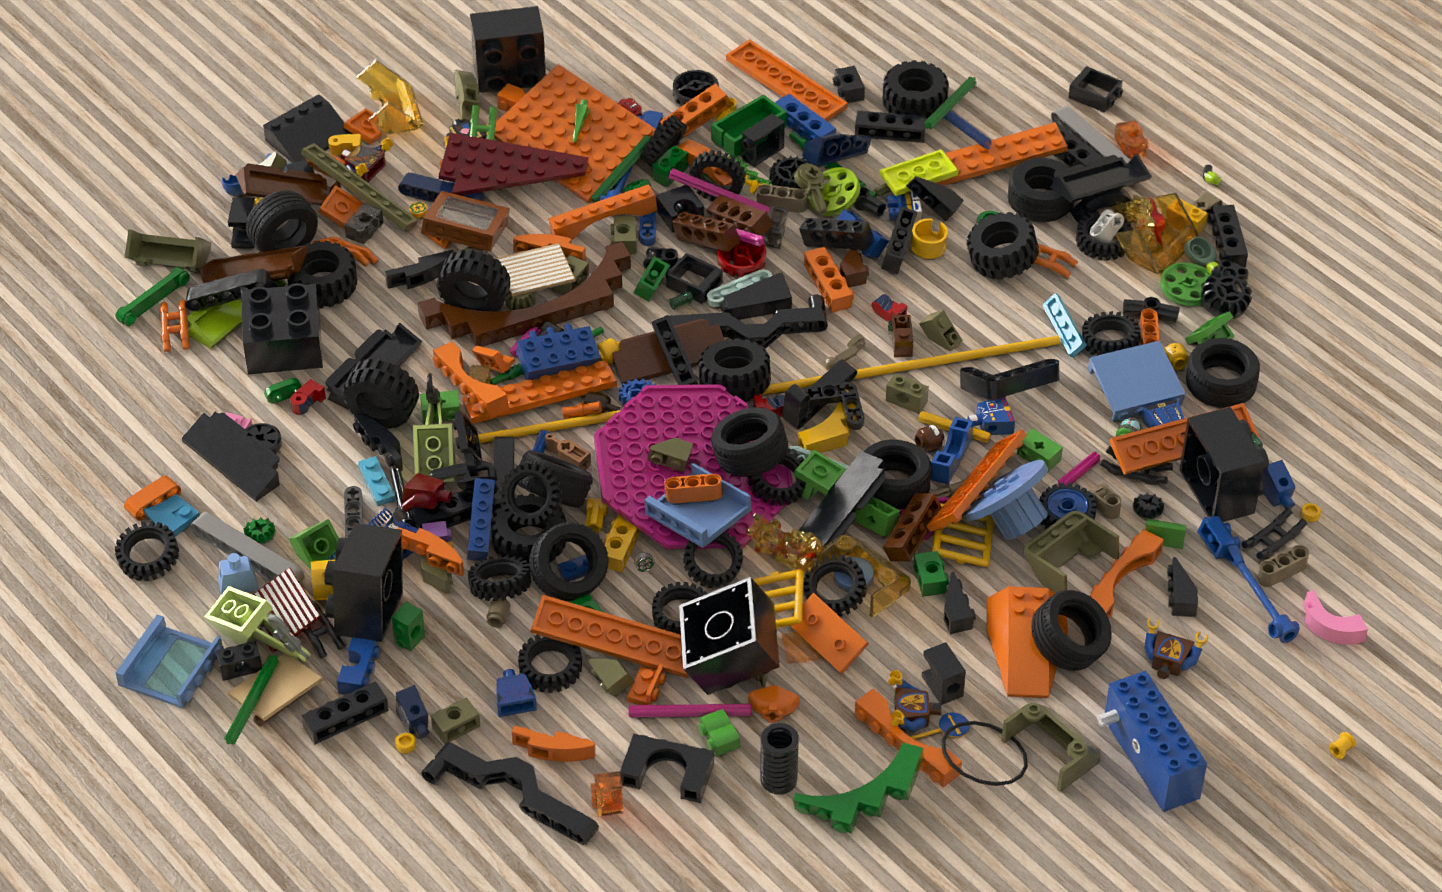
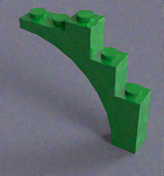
(870, 798)

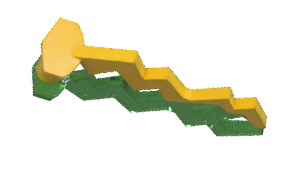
(754, 181)

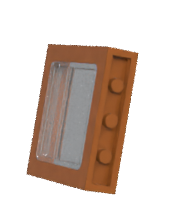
(465, 221)

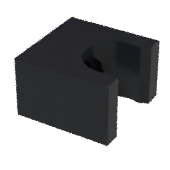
(677, 201)
(237, 219)
(945, 674)

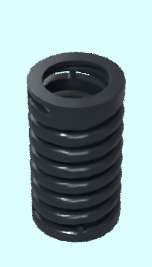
(779, 758)

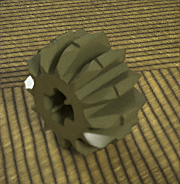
(521, 301)

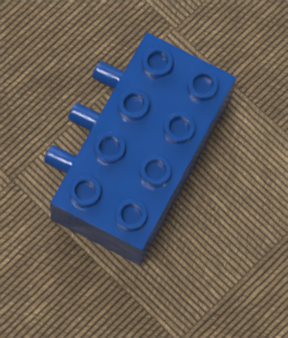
(556, 351)

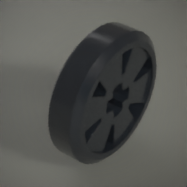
(268, 433)

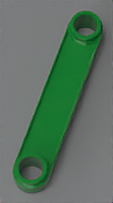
(129, 313)

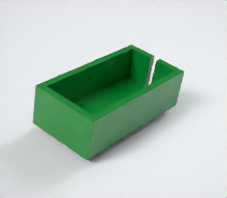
(729, 129)

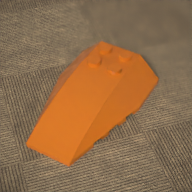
(1010, 632)

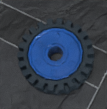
(1064, 499)

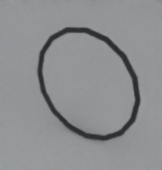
(974, 778)

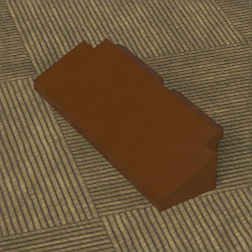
(264, 180)
(278, 263)
(644, 358)

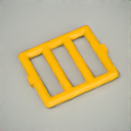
(961, 558)
(797, 605)

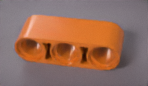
(1149, 326)
(693, 488)
(151, 495)

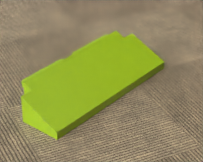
(216, 322)

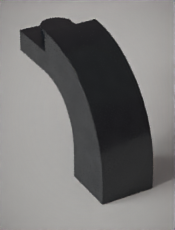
(1100, 201)

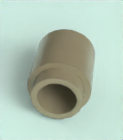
(498, 612)

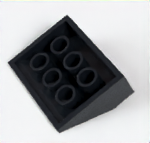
(302, 126)

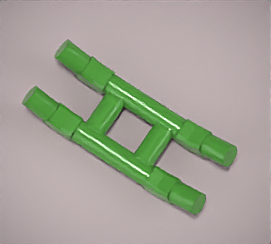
(490, 129)

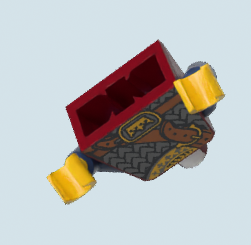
(367, 161)

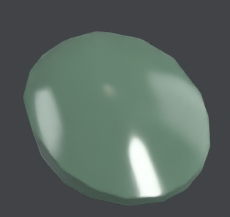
(1200, 251)

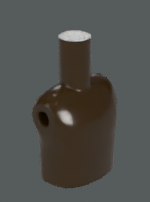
(604, 399)

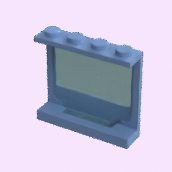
(167, 664)

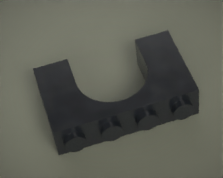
(646, 751)

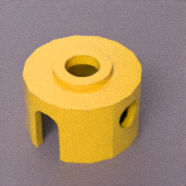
(926, 242)
(320, 590)

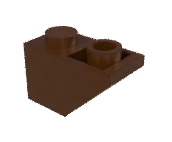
(854, 269)
(902, 336)

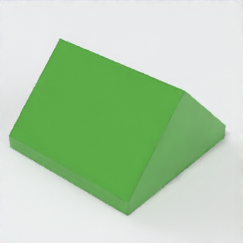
(1171, 532)

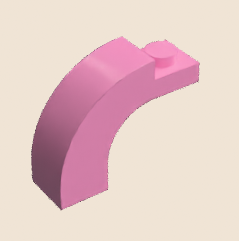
(1331, 627)

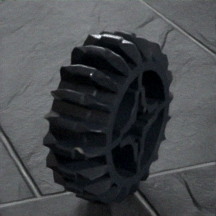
(783, 171)

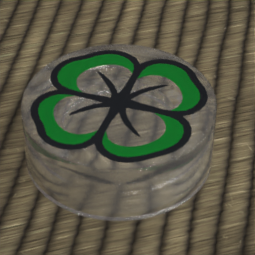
(644, 562)

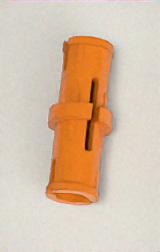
(582, 410)

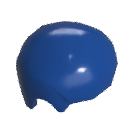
(232, 186)

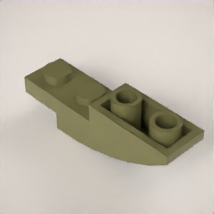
(467, 93)

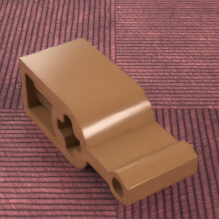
(568, 451)

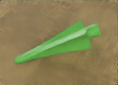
(581, 114)

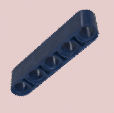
(429, 188)

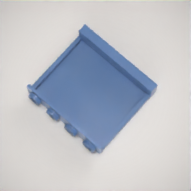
(1136, 379)
(701, 520)

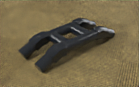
(1143, 476)
(1275, 527)
(326, 628)

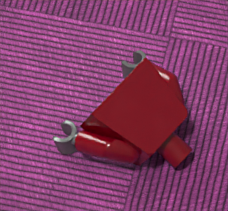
(422, 492)

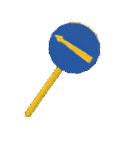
(945, 722)

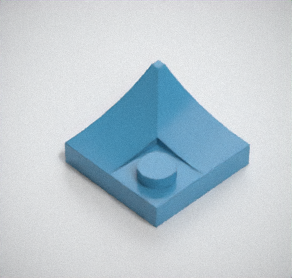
(174, 513)

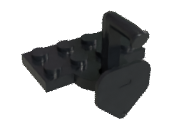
(469, 444)

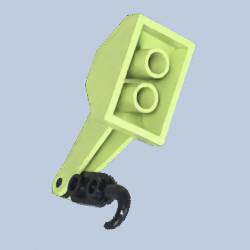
(433, 442)

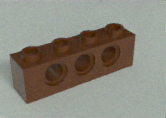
(742, 215)
(706, 231)
(911, 527)

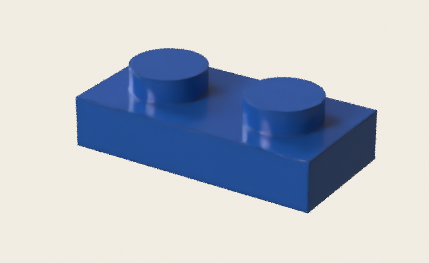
(573, 568)

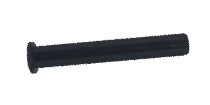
(398, 485)

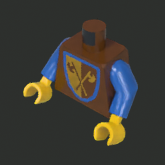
(1171, 653)
(911, 705)

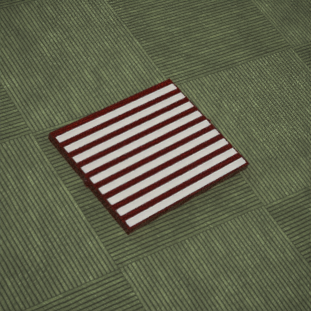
(289, 603)

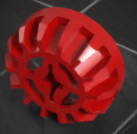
(742, 256)

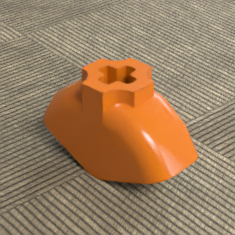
(773, 702)

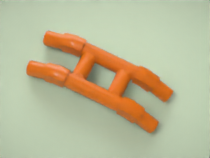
(360, 253)
(1051, 264)
(182, 328)

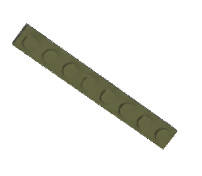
(359, 186)

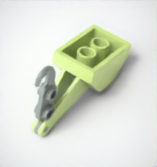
(243, 614)

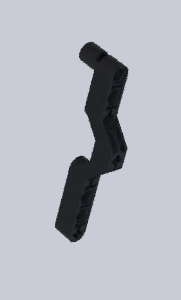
(783, 322)
(519, 775)

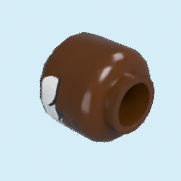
(929, 438)

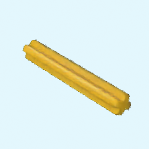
(943, 423)

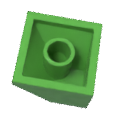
(315, 543)

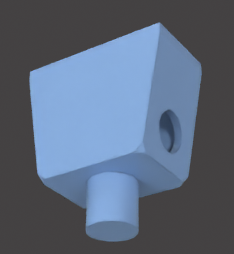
(237, 573)

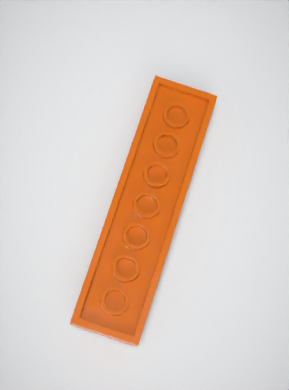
(785, 79)
(1006, 152)
(550, 389)
(1159, 443)
(976, 481)
(609, 635)

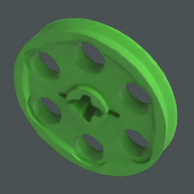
(1185, 283)

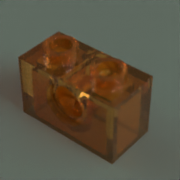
(1131, 139)
(607, 794)

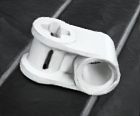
(1105, 227)

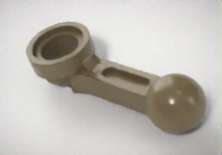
(854, 346)

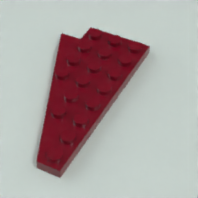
(493, 165)

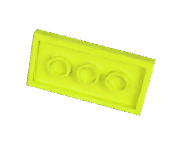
(932, 167)

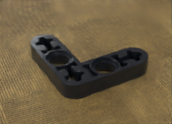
(843, 397)

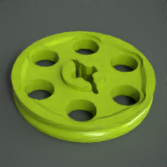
(841, 190)

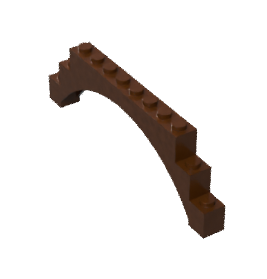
(491, 327)

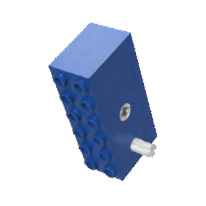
(1154, 741)

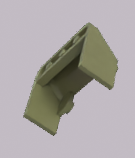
(167, 251)
(1064, 540)
(1078, 747)

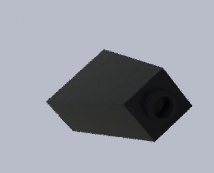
(759, 298)

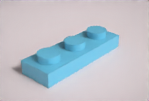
(376, 481)

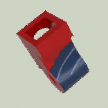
(886, 307)
(307, 396)
(774, 404)

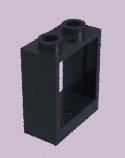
(1098, 79)
(774, 130)
(711, 273)

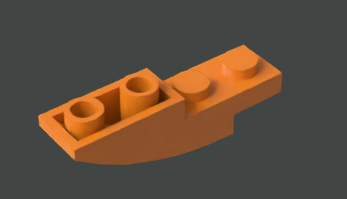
(694, 149)
(532, 241)
(435, 549)
(560, 747)

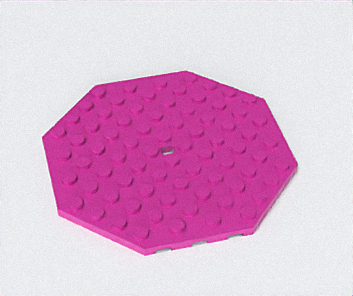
(665, 414)

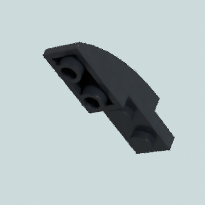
(417, 274)
(379, 439)

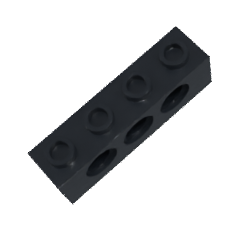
(890, 126)
(1077, 151)
(836, 233)
(1228, 234)
(899, 240)
(674, 351)
(453, 513)
(345, 712)

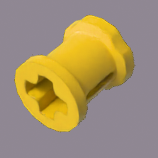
(1342, 745)

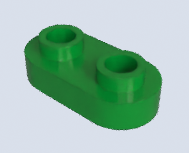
(282, 390)

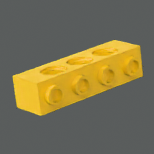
(620, 542)

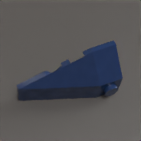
(835, 148)

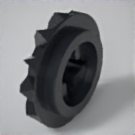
(1151, 511)

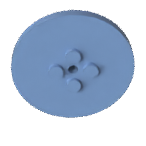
(1012, 501)

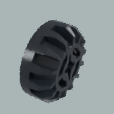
(691, 84)
(1224, 297)

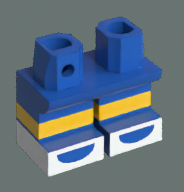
(906, 200)

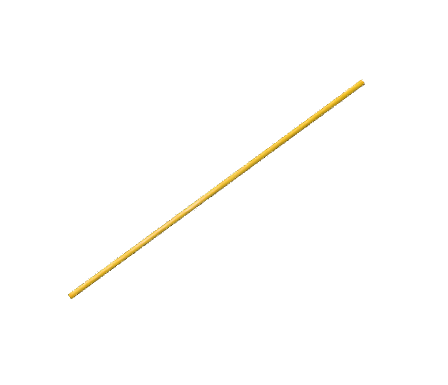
(802, 383)

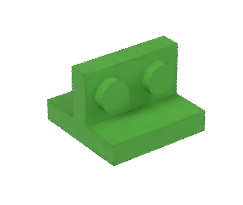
(1212, 329)
(818, 474)

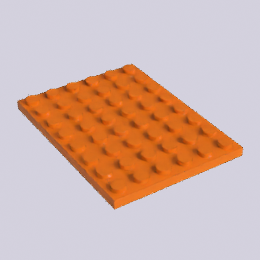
(547, 121)

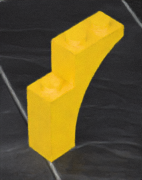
(828, 434)

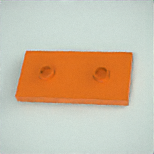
(829, 634)

